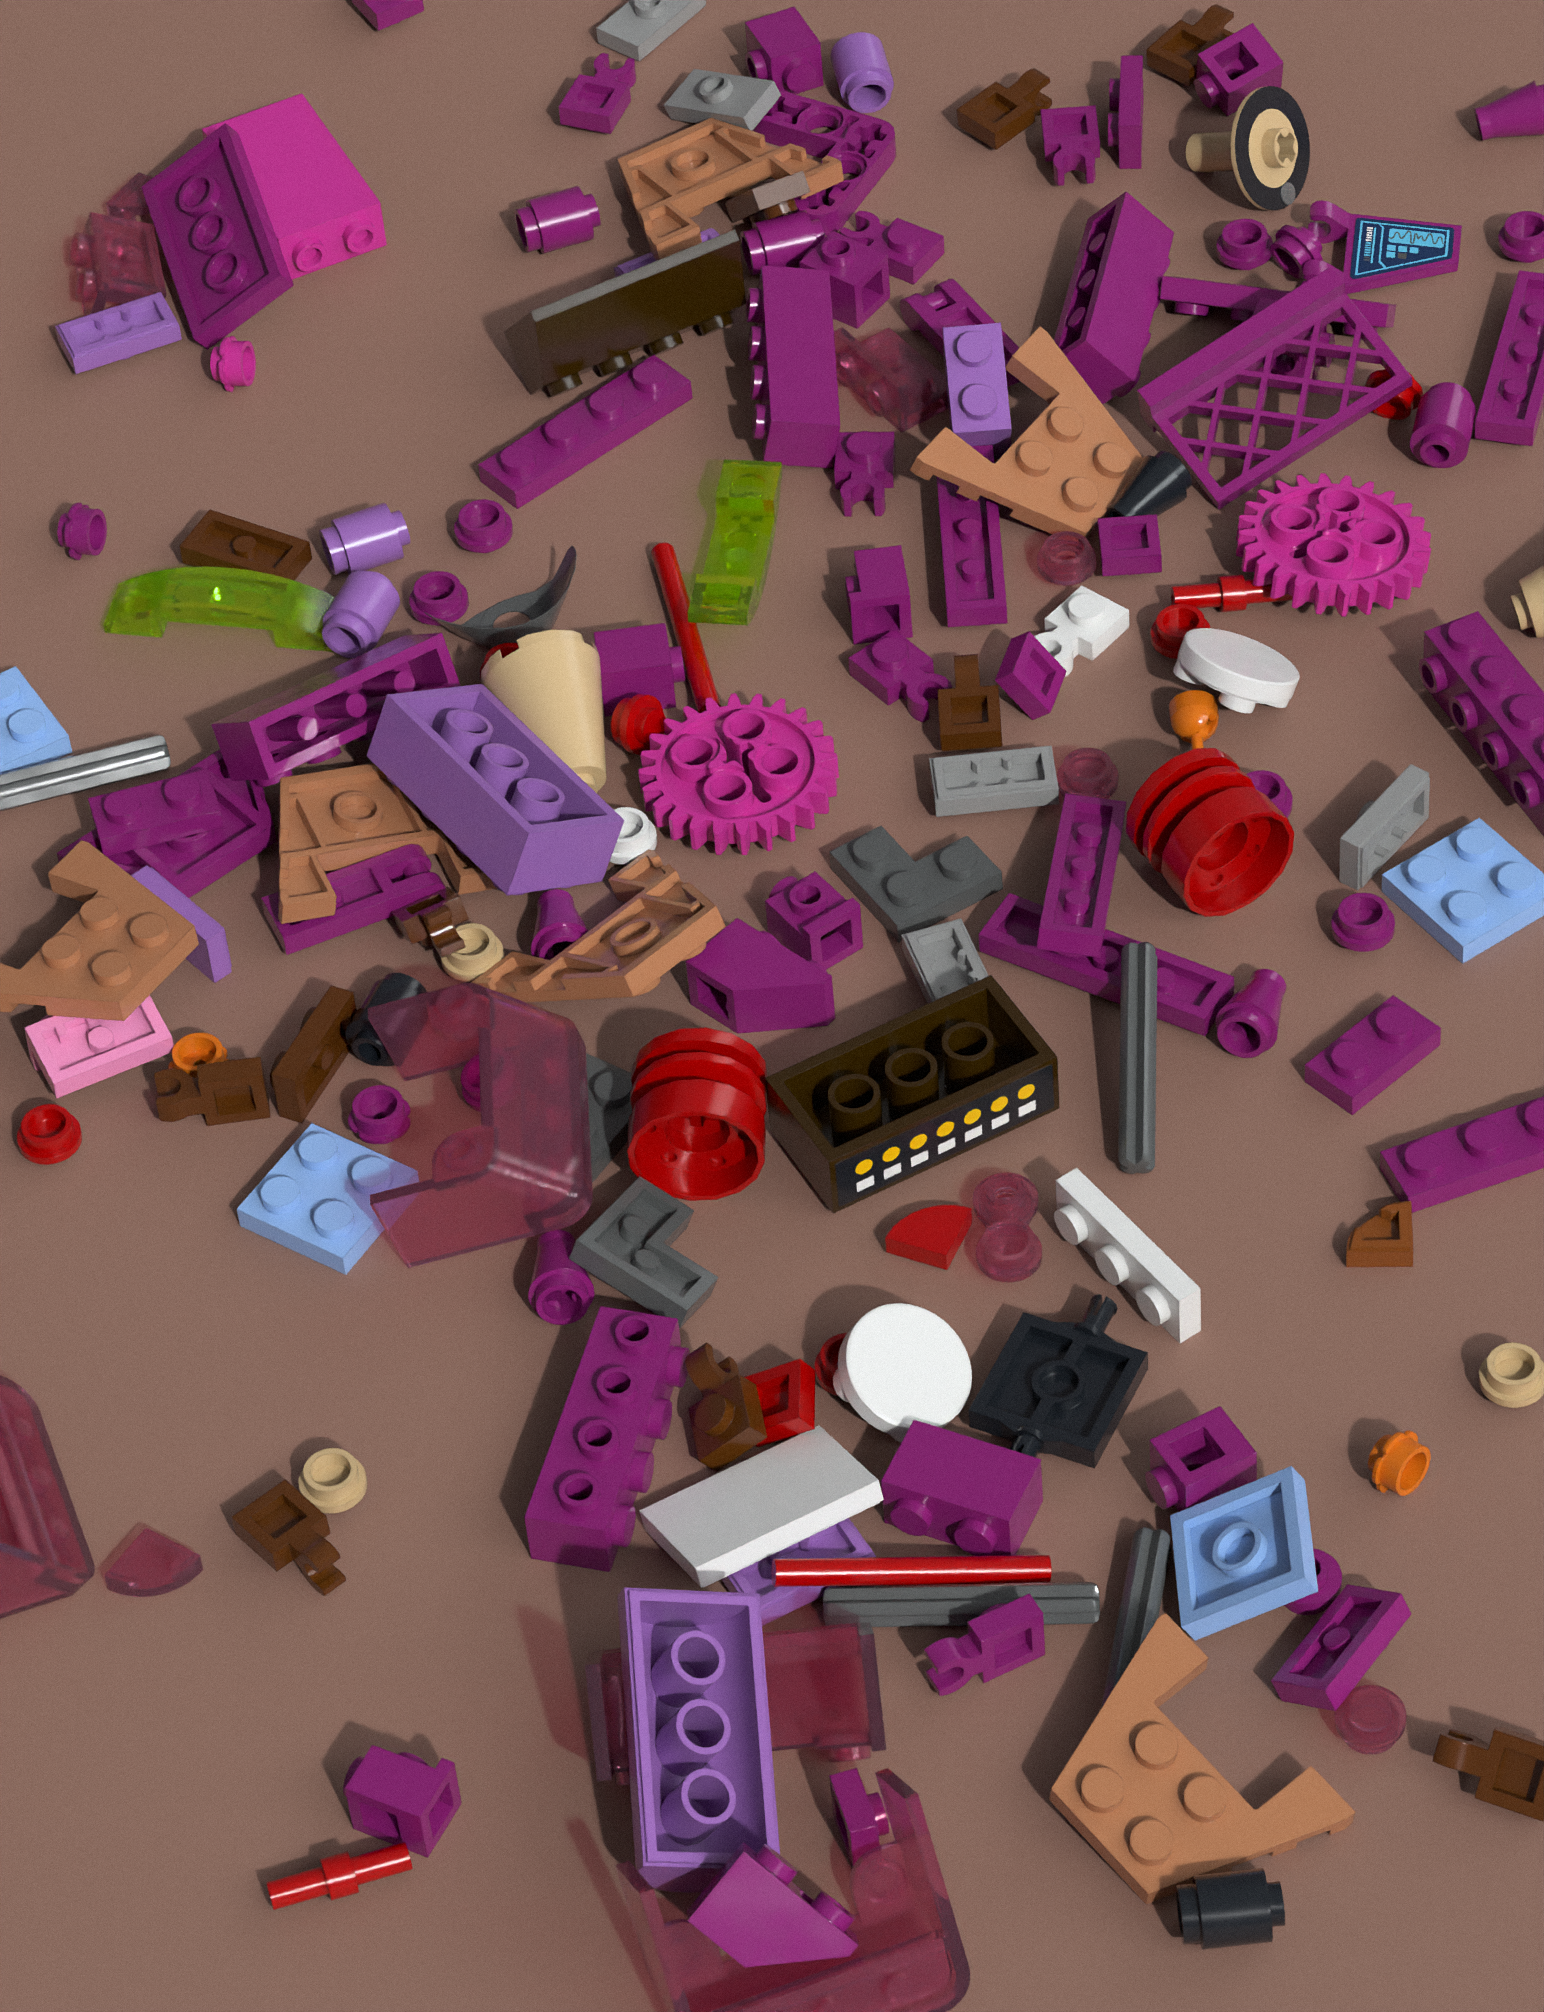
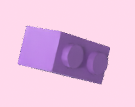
(977, 385)

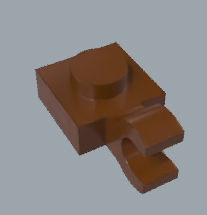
(1179, 47)
(1004, 112)
(970, 711)
(433, 921)
(223, 1092)
(729, 1414)
(290, 1528)
(1507, 1768)

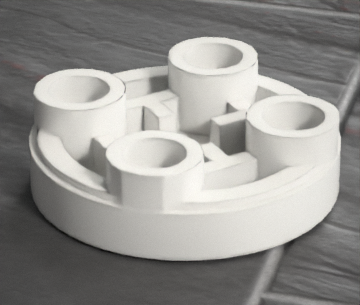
(1236, 667)
(903, 1368)

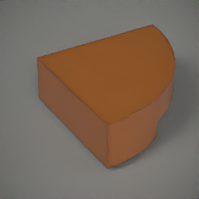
(1383, 1239)

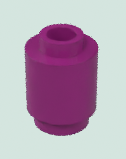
(557, 220)
(780, 241)
(1443, 425)

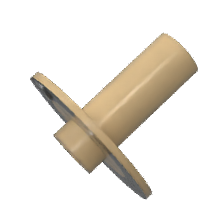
(1263, 149)

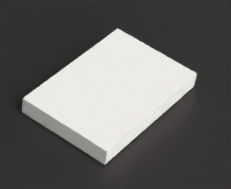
(761, 1506)

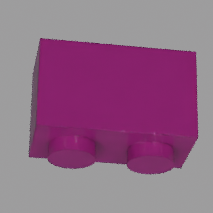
(962, 1491)

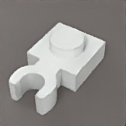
(1082, 626)

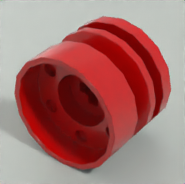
(1209, 832)
(698, 1113)

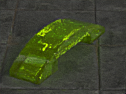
(739, 544)
(222, 599)

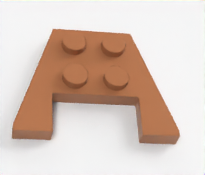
(701, 166)
(1061, 467)
(344, 819)
(624, 951)
(107, 952)
(1158, 1802)

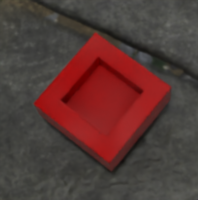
(786, 1399)

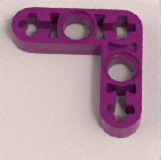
(792, 121)

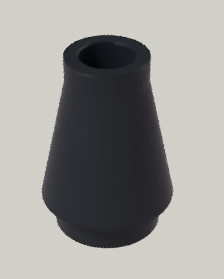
(1153, 488)

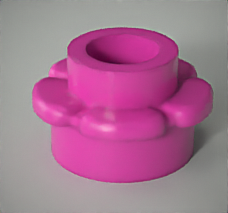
(233, 363)

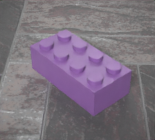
(494, 789)

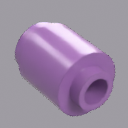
(862, 72)
(364, 539)
(359, 613)

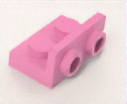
(88, 1050)

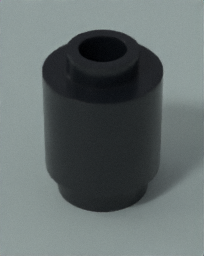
(360, 1032)
(1229, 1909)

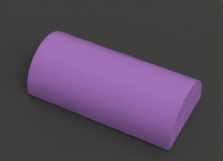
(695, 1732)

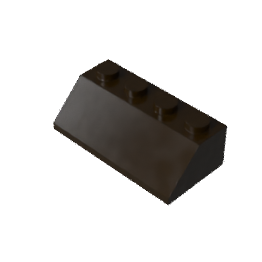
(629, 315)

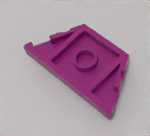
(205, 857)

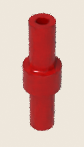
(1228, 594)
(339, 1875)

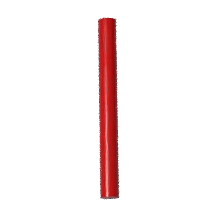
(686, 632)
(911, 1570)

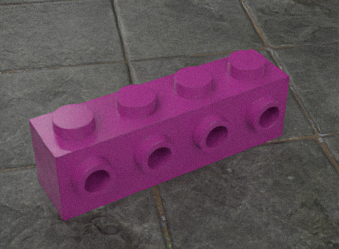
(1114, 295)
(795, 366)
(1490, 704)
(329, 709)
(606, 1440)

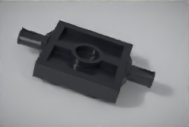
(1060, 1386)

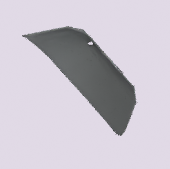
(540, 606)

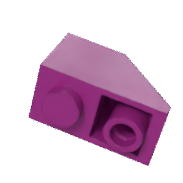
(758, 983)
(765, 1917)

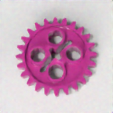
(1333, 544)
(738, 774)

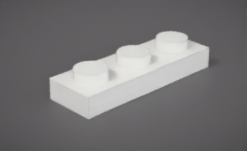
(1127, 1256)

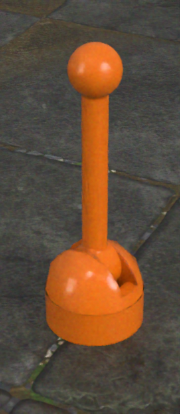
(1194, 716)

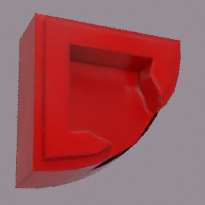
(930, 1234)

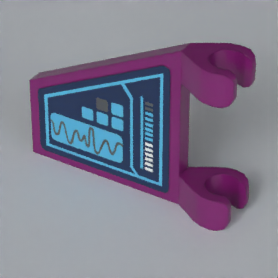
(1383, 248)

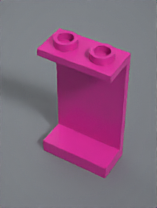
(308, 186)

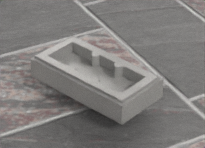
(645, 24)
(724, 97)
(994, 781)
(1384, 827)
(942, 959)

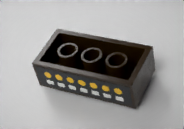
(912, 1093)

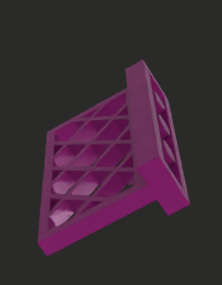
(1238, 356)

